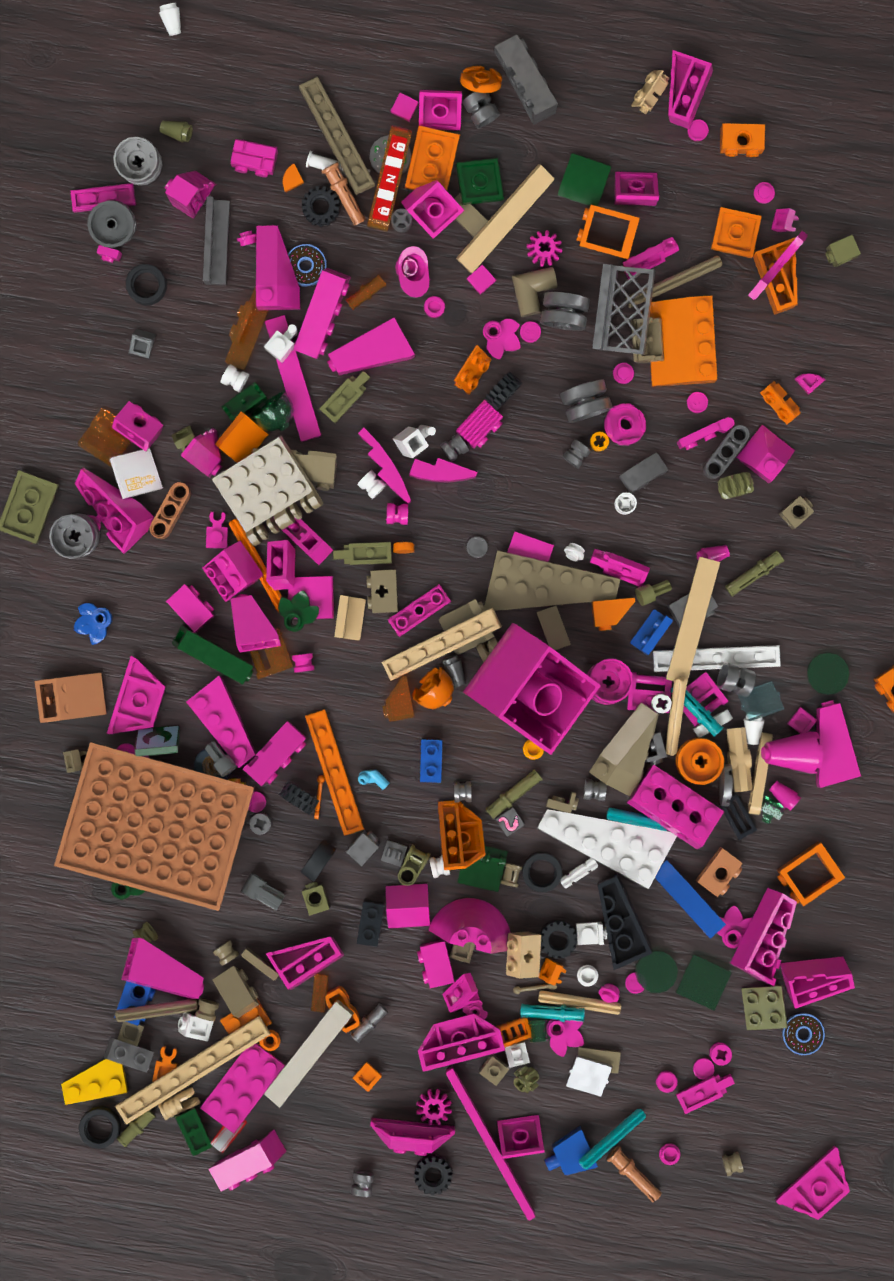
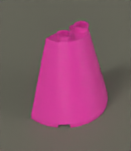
(473, 922)

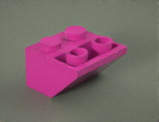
(232, 571)

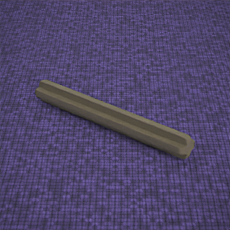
(679, 279)

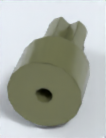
(647, 593)

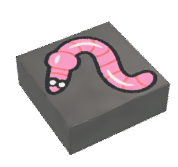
(509, 821)

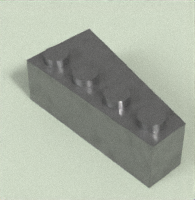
(526, 79)

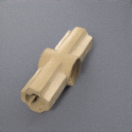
(740, 759)

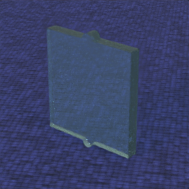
(761, 701)

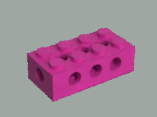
(688, 801)

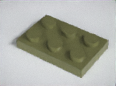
(28, 507)

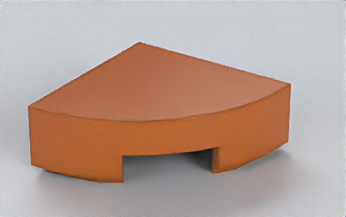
(292, 178)

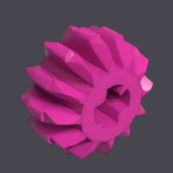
(542, 241)
(434, 1099)

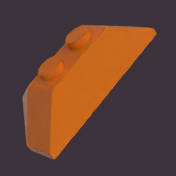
(460, 835)

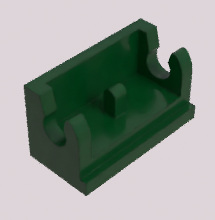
(244, 401)
(193, 1131)

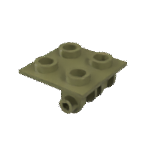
(764, 1007)

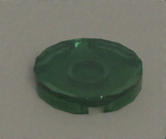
(828, 673)
(656, 972)

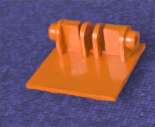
(472, 370)

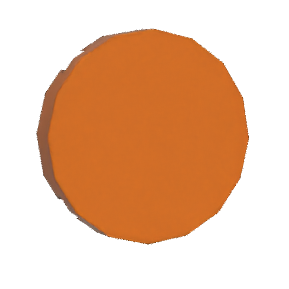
(481, 80)

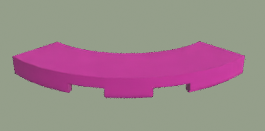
(778, 265)

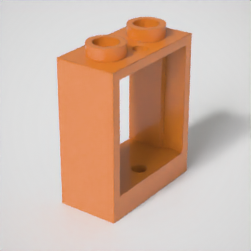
(630, 234)
(828, 862)

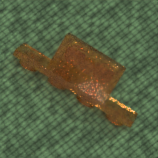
(245, 333)

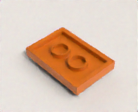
(432, 158)

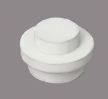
(574, 552)
(587, 975)

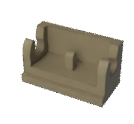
(654, 341)

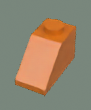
(610, 612)

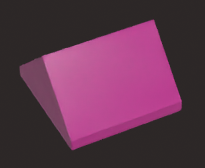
(440, 109)
(636, 188)
(407, 905)
(520, 1136)

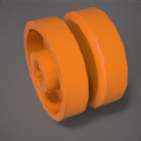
(712, 761)

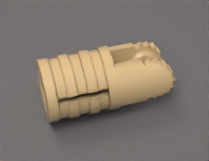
(175, 1106)

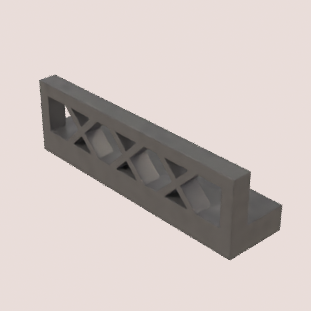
(216, 241)

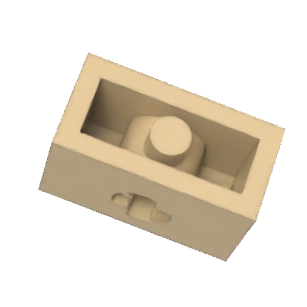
(523, 955)

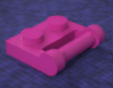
(700, 690)
(638, 696)

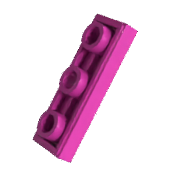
(407, 617)

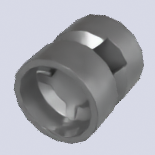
(483, 115)
(736, 679)

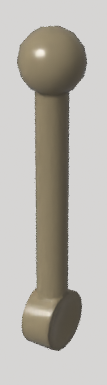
(517, 990)

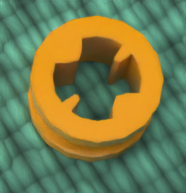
(593, 439)

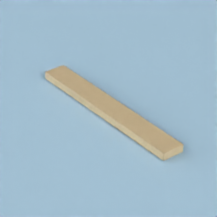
(192, 1069)

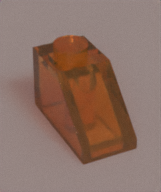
(399, 702)

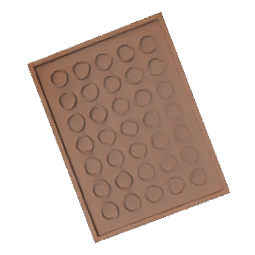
(154, 826)

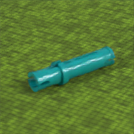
(701, 714)
(550, 1012)

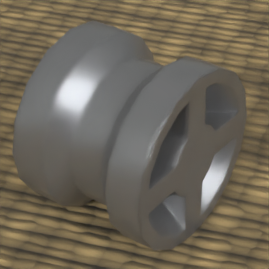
(401, 217)
(462, 791)
(263, 821)

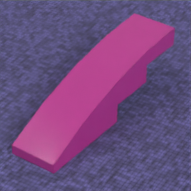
(389, 472)

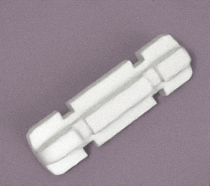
(578, 873)

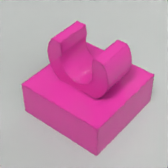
(783, 220)

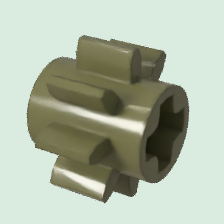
(526, 1079)

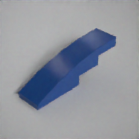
(689, 899)

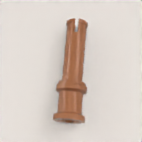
(339, 184)
(627, 1168)

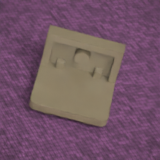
(463, 614)

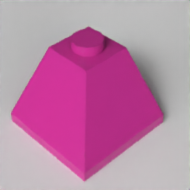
(432, 207)
(765, 454)

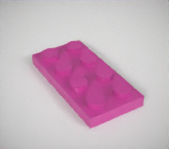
(242, 1087)

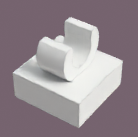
(517, 1054)

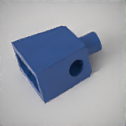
(568, 1152)

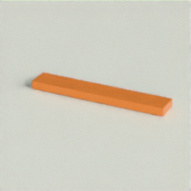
(334, 772)

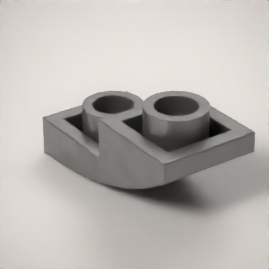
(643, 473)

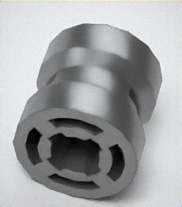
(458, 445)
(576, 454)
(594, 790)
(362, 1183)

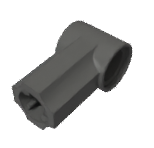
(258, 889)

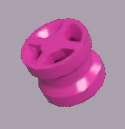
(303, 662)
(718, 1049)

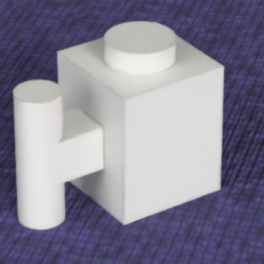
(281, 345)
(412, 440)

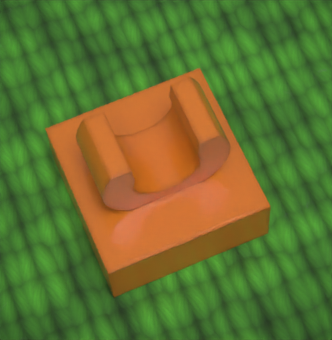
(550, 972)

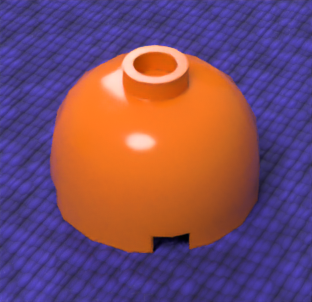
(435, 689)

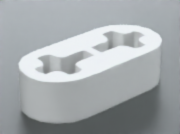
(722, 718)

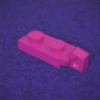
(652, 256)
(620, 567)
(704, 1092)

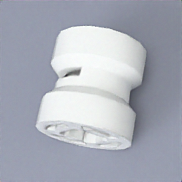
(234, 378)
(373, 485)
(628, 503)

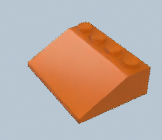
(686, 342)

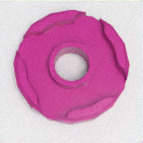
(613, 424)

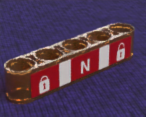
(389, 178)

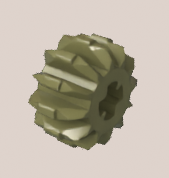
(736, 485)

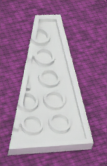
(623, 847)

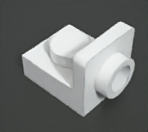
(590, 933)
(194, 1027)

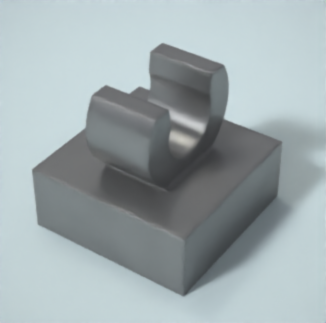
(394, 853)

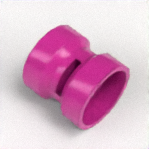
(397, 514)

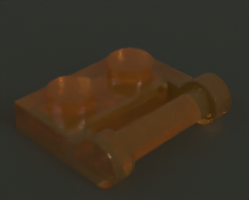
(277, 657)

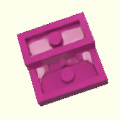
(319, 593)

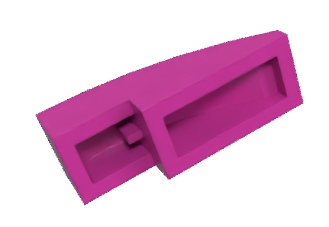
(441, 472)

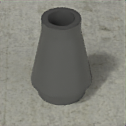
(454, 668)

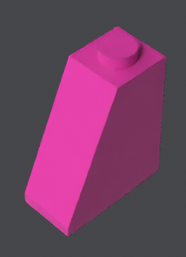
(251, 626)

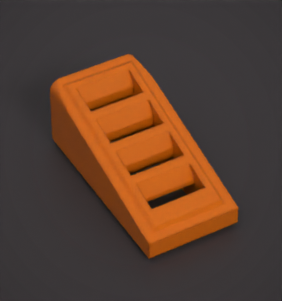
(506, 1026)

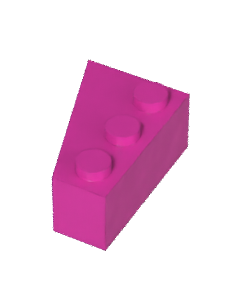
(305, 960)
(816, 979)

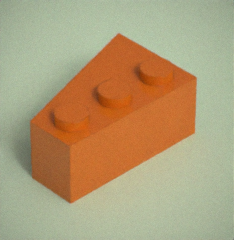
(783, 287)

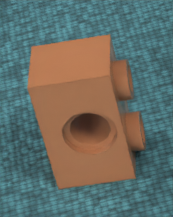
(721, 859)

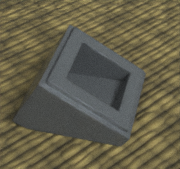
(142, 343)

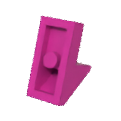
(461, 993)

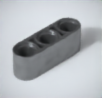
(733, 444)

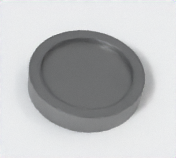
(477, 547)

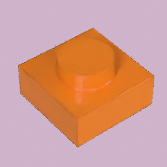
(367, 1076)

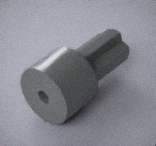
(223, 763)

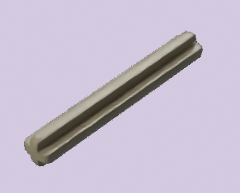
(156, 1010)

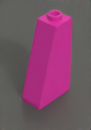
(373, 349)
(838, 753)
(159, 971)

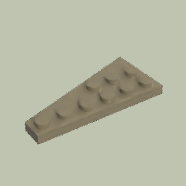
(532, 582)

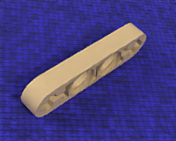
(759, 777)

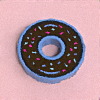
(309, 253)
(814, 1039)

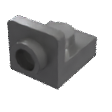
(657, 745)

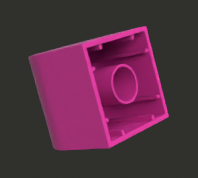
(531, 688)

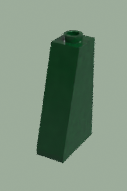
(212, 655)

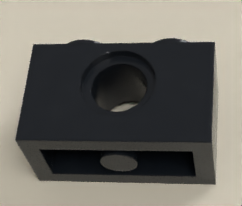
(370, 923)

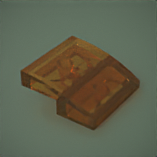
(102, 439)

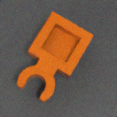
(166, 1065)

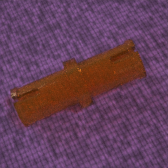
(365, 292)

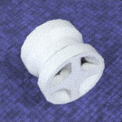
(437, 867)

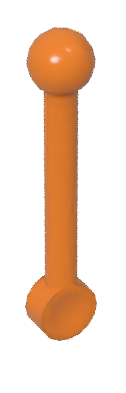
(321, 779)

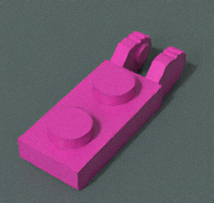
(707, 433)

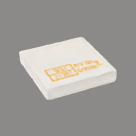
(136, 473)

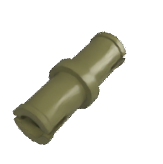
(135, 1127)

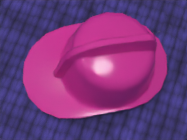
(413, 271)

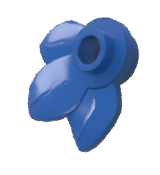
(90, 623)

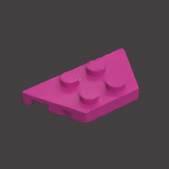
(137, 700)
(818, 1187)

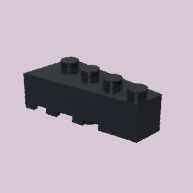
(624, 930)

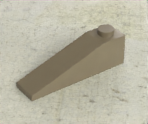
(318, 467)
(625, 755)

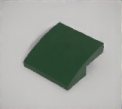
(584, 180)

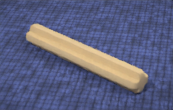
(675, 716)
(579, 1002)

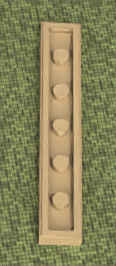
(505, 218)
(693, 619)
(441, 644)

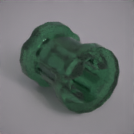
(538, 1031)

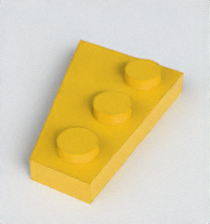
(96, 1082)

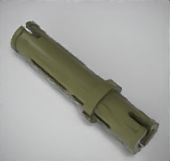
(757, 571)
(518, 790)

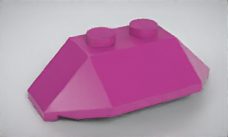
(459, 1041)
(411, 1136)

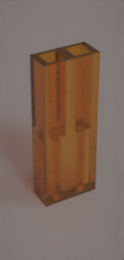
(319, 993)

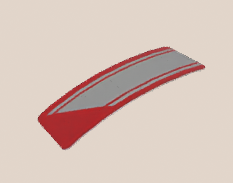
(226, 1137)

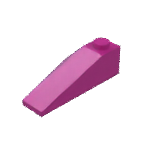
(275, 277)
(204, 453)
(123, 518)

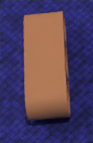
(162, 518)

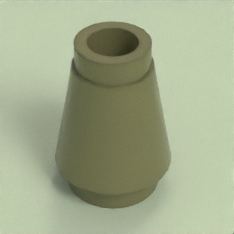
(177, 130)

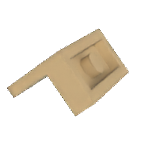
(350, 618)

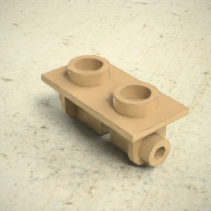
(644, 98)

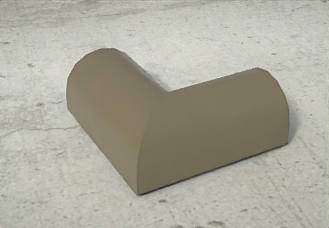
(527, 286)

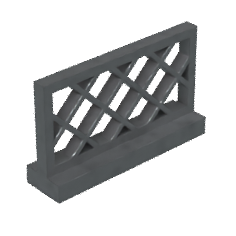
(606, 304)

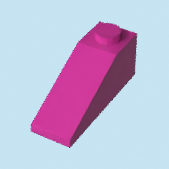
(308, 540)

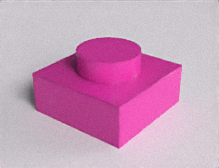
(109, 254)

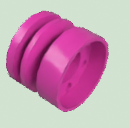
(618, 674)

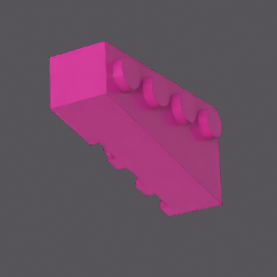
(321, 313)
(221, 718)
(765, 937)

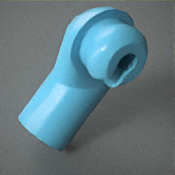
(373, 776)

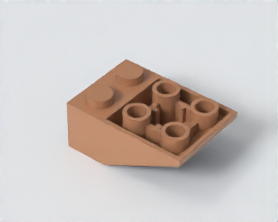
(70, 697)

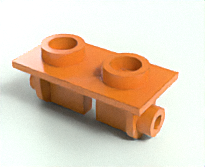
(774, 395)

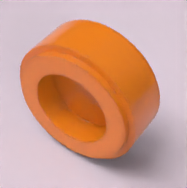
(403, 547)

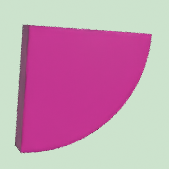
(809, 381)

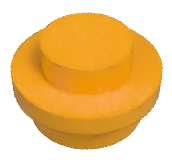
(531, 750)

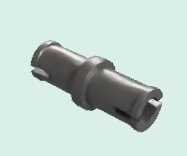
(369, 1023)

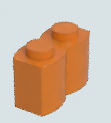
(340, 994)

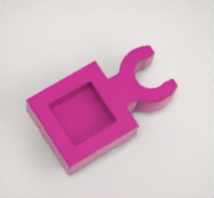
(217, 535)

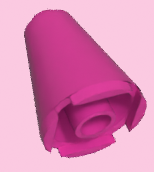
(795, 752)

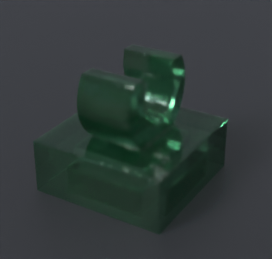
(771, 809)

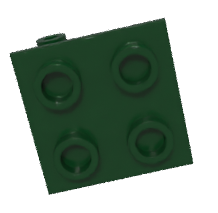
(485, 872)

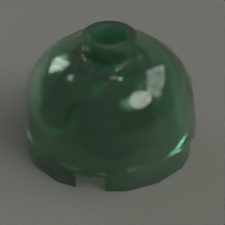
(274, 413)

